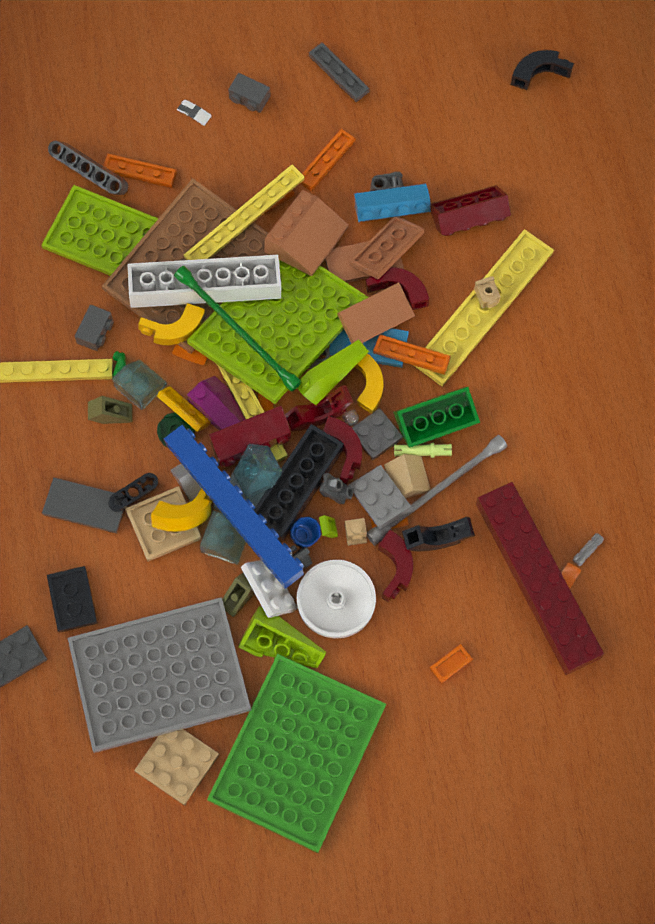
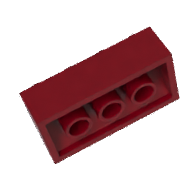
(470, 210)
(263, 429)

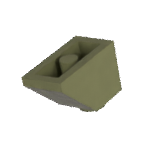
(109, 411)
(237, 595)

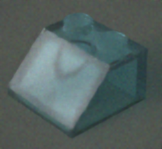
(138, 383)
(257, 470)
(222, 539)

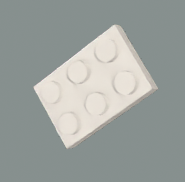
(270, 593)

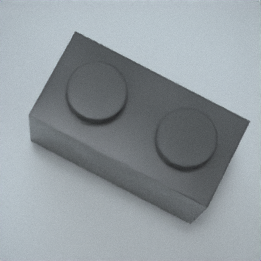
(249, 93)
(94, 328)

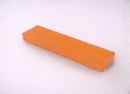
(327, 159)
(140, 170)
(412, 354)

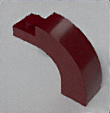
(410, 284)
(334, 405)
(352, 446)
(396, 550)

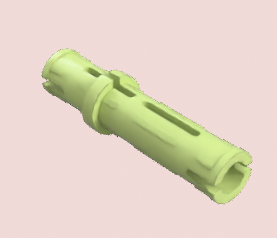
(424, 450)

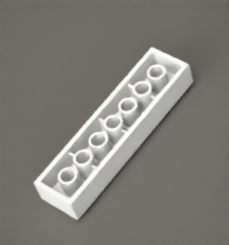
(220, 278)

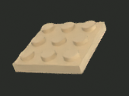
(153, 540)
(177, 764)

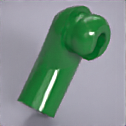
(121, 361)

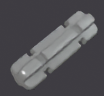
(588, 549)

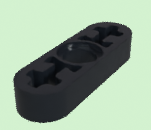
(119, 494)

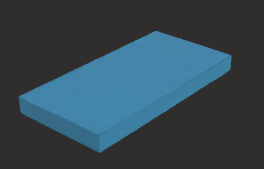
(343, 341)

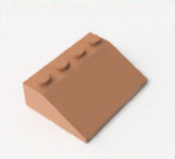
(305, 233)

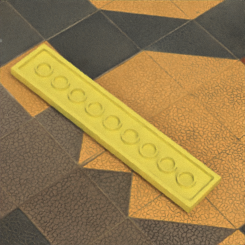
(471, 321)

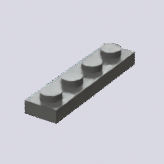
(339, 72)

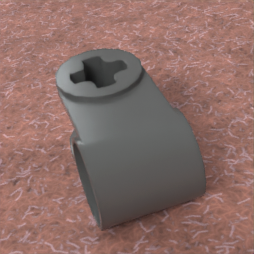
(387, 181)

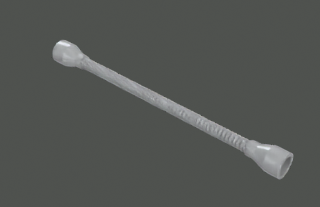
(495, 446)

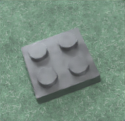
(377, 434)

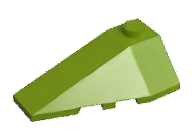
(330, 372)
(276, 636)

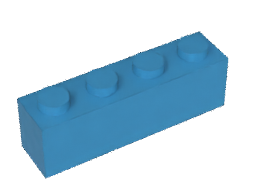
(392, 202)

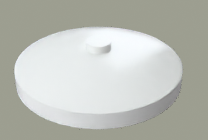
(336, 599)

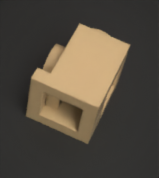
(487, 299)
(355, 531)

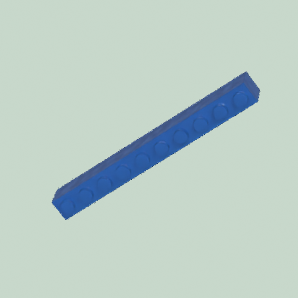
(234, 507)

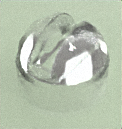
(351, 418)

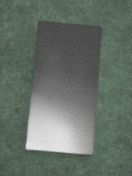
(82, 505)

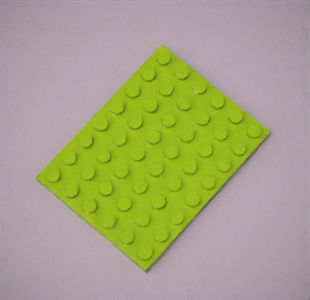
(288, 329)

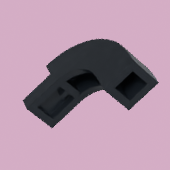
(537, 63)
(438, 537)

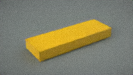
(183, 408)

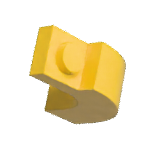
(177, 331)
(373, 391)
(182, 517)

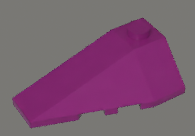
(215, 403)

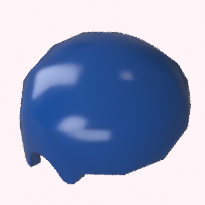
(305, 532)

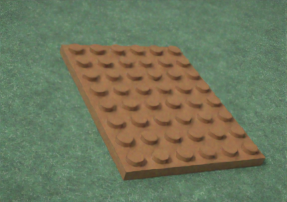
(177, 230)

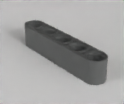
(95, 171)

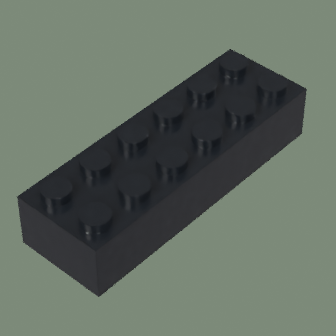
(299, 480)

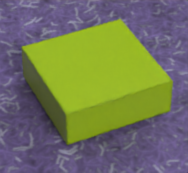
(328, 526)

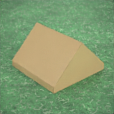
(408, 475)

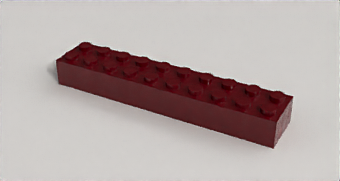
(539, 578)

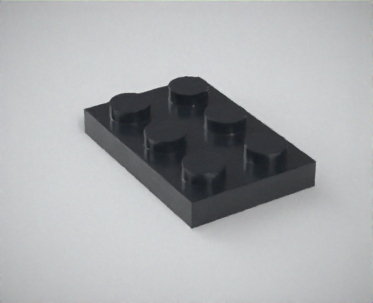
(71, 599)

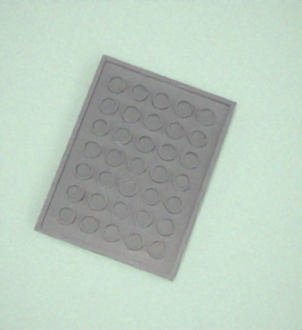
(158, 675)

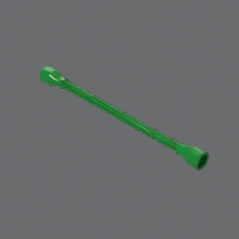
(185, 277)

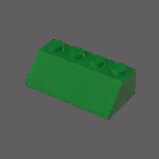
(437, 416)

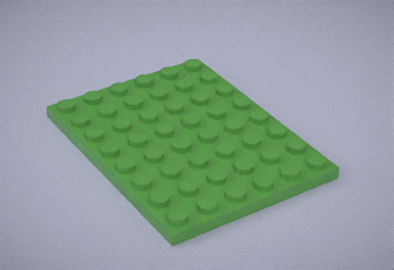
(297, 753)

